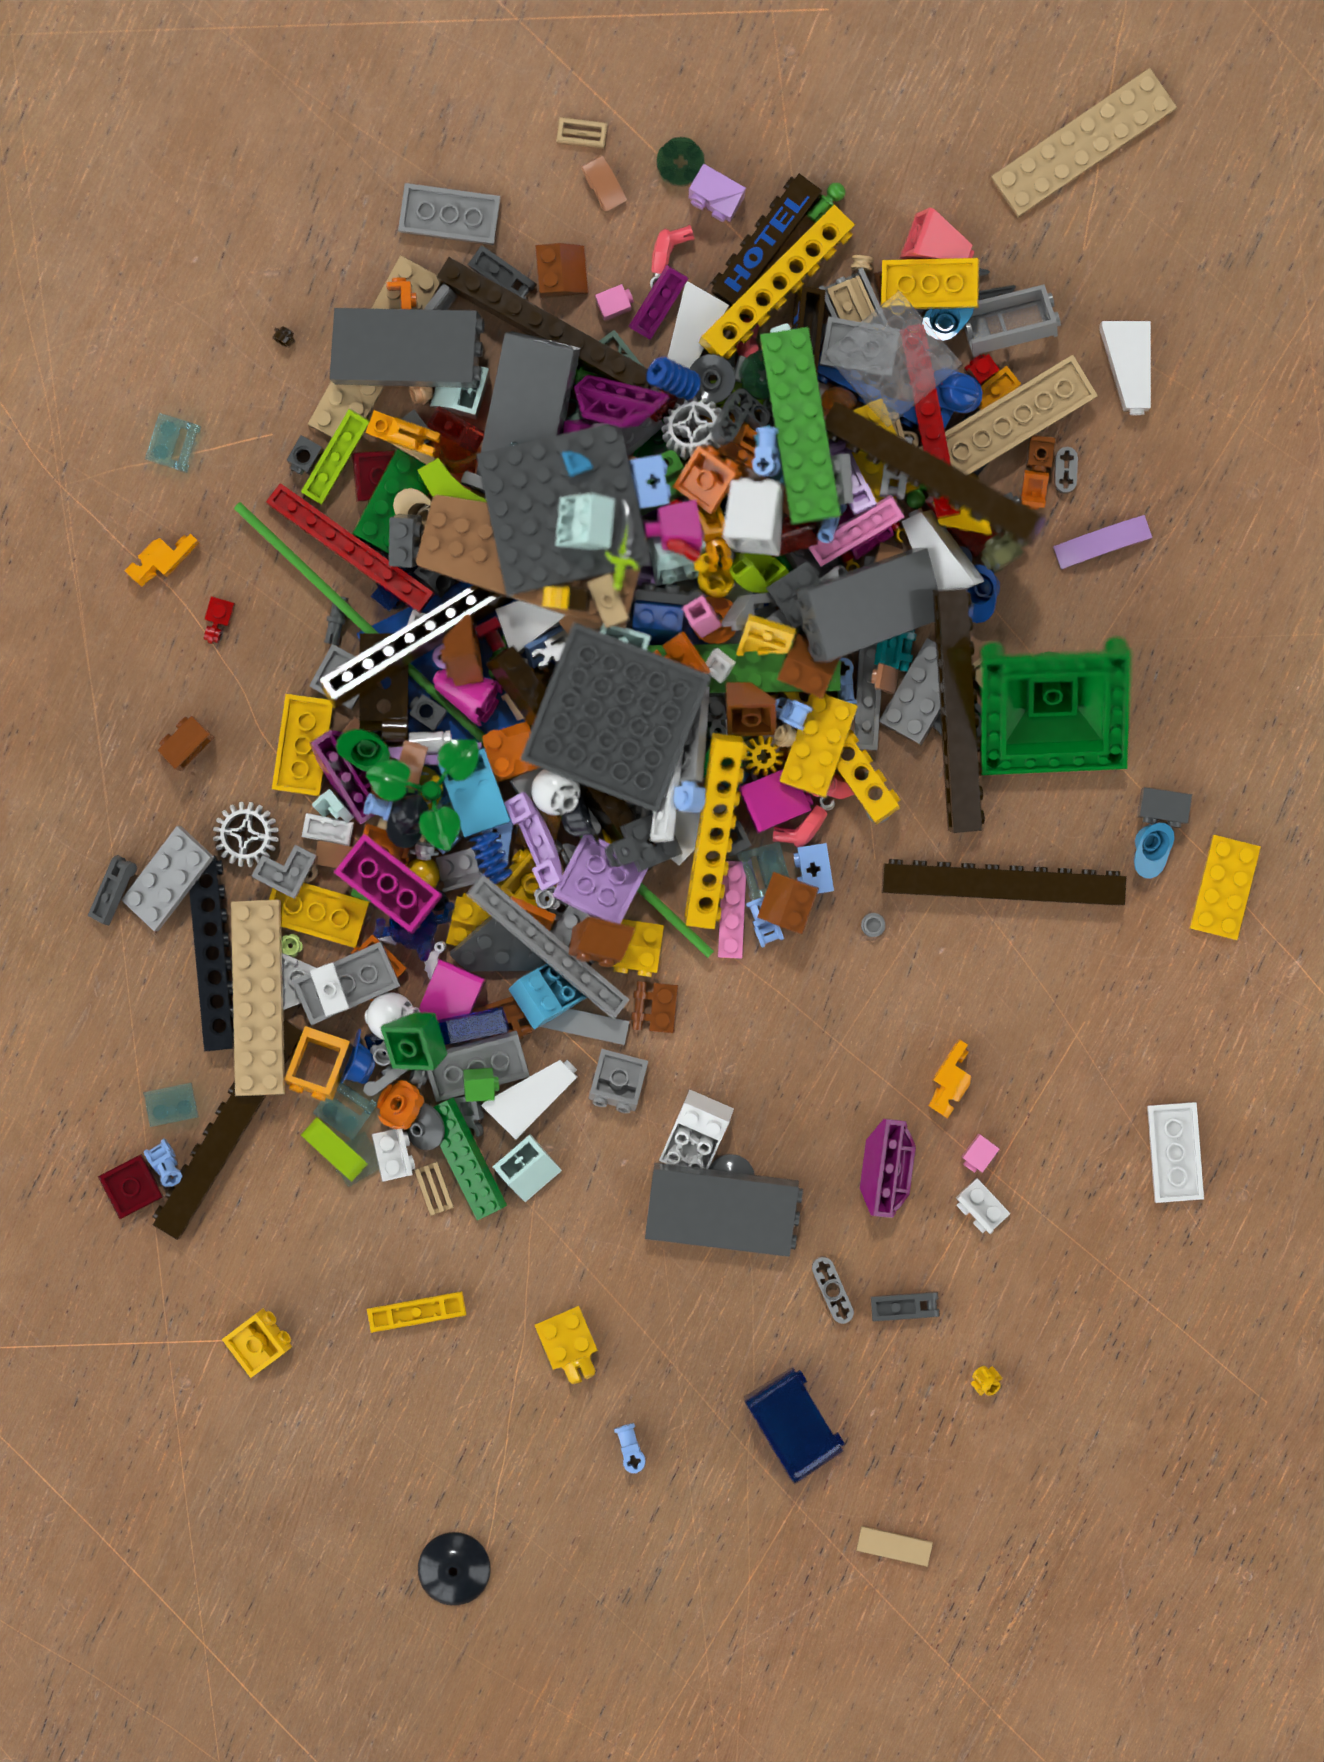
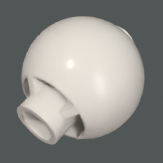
(554, 793)
(387, 1008)

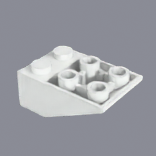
(696, 1132)

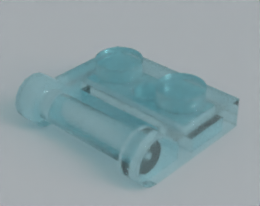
(165, 439)
(769, 859)
(343, 1117)

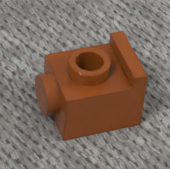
(1040, 443)

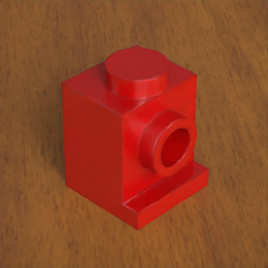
(982, 368)

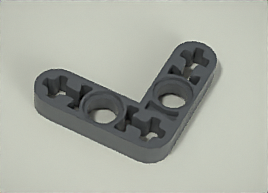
(744, 412)

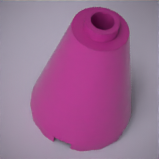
(474, 700)

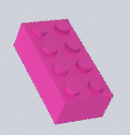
(388, 884)

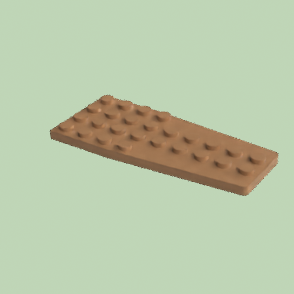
(462, 546)

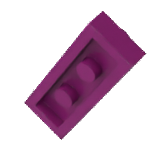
(658, 302)

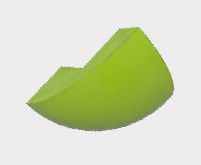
(756, 571)

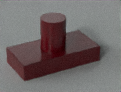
(490, 632)

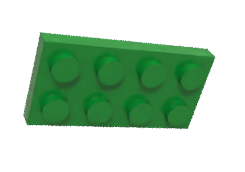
(375, 520)

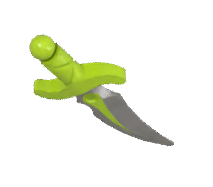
(623, 547)

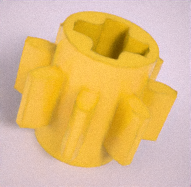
(986, 1380)

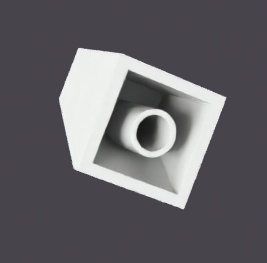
(754, 517)

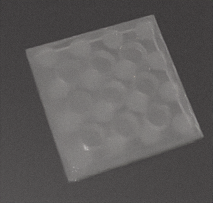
(893, 359)

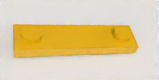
(416, 1311)

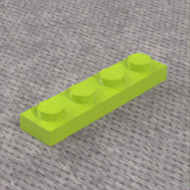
(335, 456)

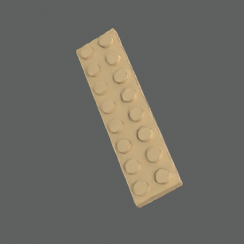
(1083, 142)
(361, 397)
(1018, 415)
(258, 997)

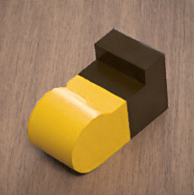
(566, 598)

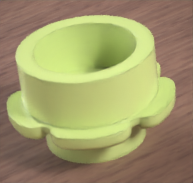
(297, 945)

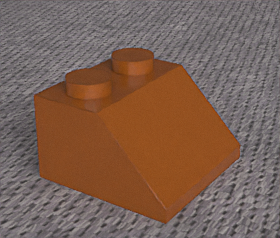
(561, 270)
(462, 653)
(804, 672)
(749, 710)
(185, 743)
(788, 902)
(600, 941)

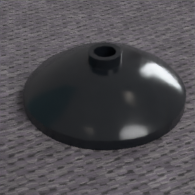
(456, 1551)

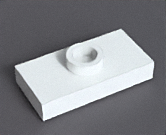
(327, 829)
(329, 989)

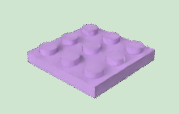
(595, 885)

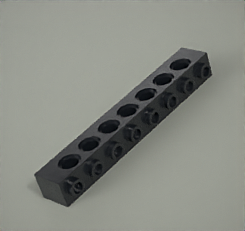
(202, 942)

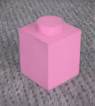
(614, 302)
(701, 616)
(979, 1154)

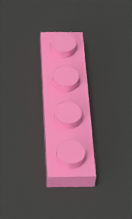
(858, 530)
(732, 912)

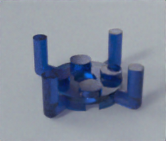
(421, 937)

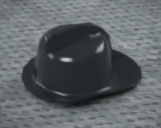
(404, 820)
(579, 821)

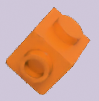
(408, 299)
(1034, 489)

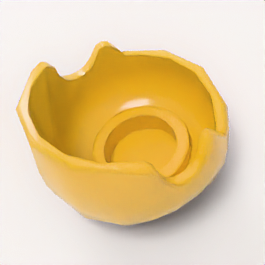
(716, 583)
(426, 870)

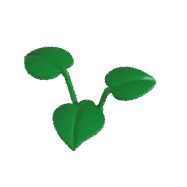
(437, 826)

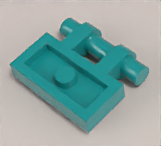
(890, 654)

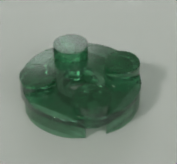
(671, 151)
(751, 378)

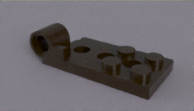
(396, 721)

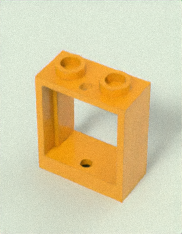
(326, 1040)

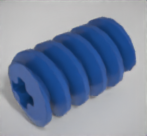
(674, 378)
(491, 857)

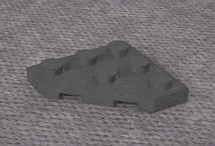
(494, 949)

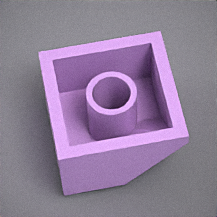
(716, 193)

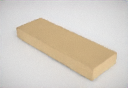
(894, 1546)

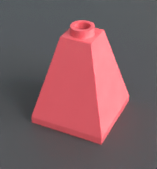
(934, 239)

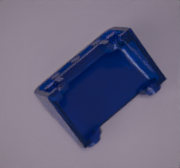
(793, 1424)

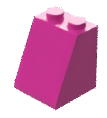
(773, 802)
(451, 991)

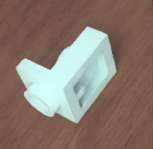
(331, 803)

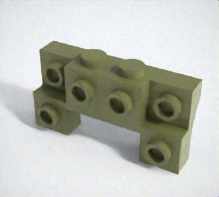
(1000, 552)

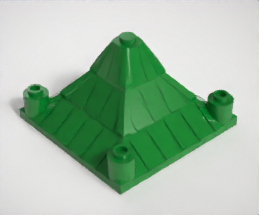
(1055, 710)

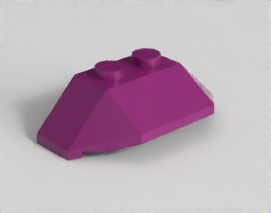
(616, 401)
(346, 779)
(887, 1168)

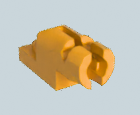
(402, 433)
(712, 531)
(161, 557)
(952, 1080)

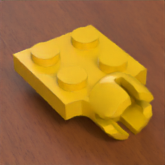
(568, 1344)

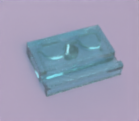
(170, 1104)

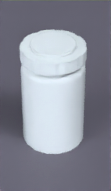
(433, 740)

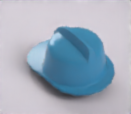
(948, 322)
(1153, 849)

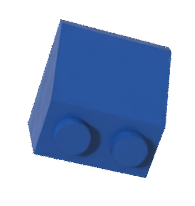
(658, 620)

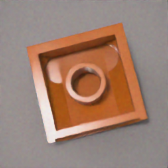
(505, 750)

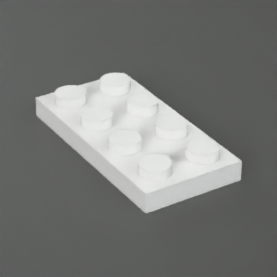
(1175, 1152)

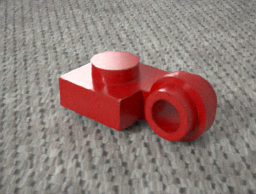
(218, 612)

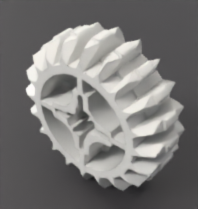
(676, 426)
(244, 845)

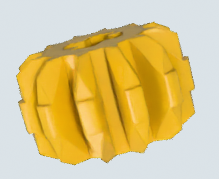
(769, 761)

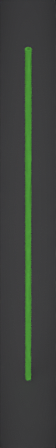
(429, 688)

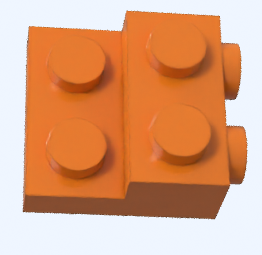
(707, 478)

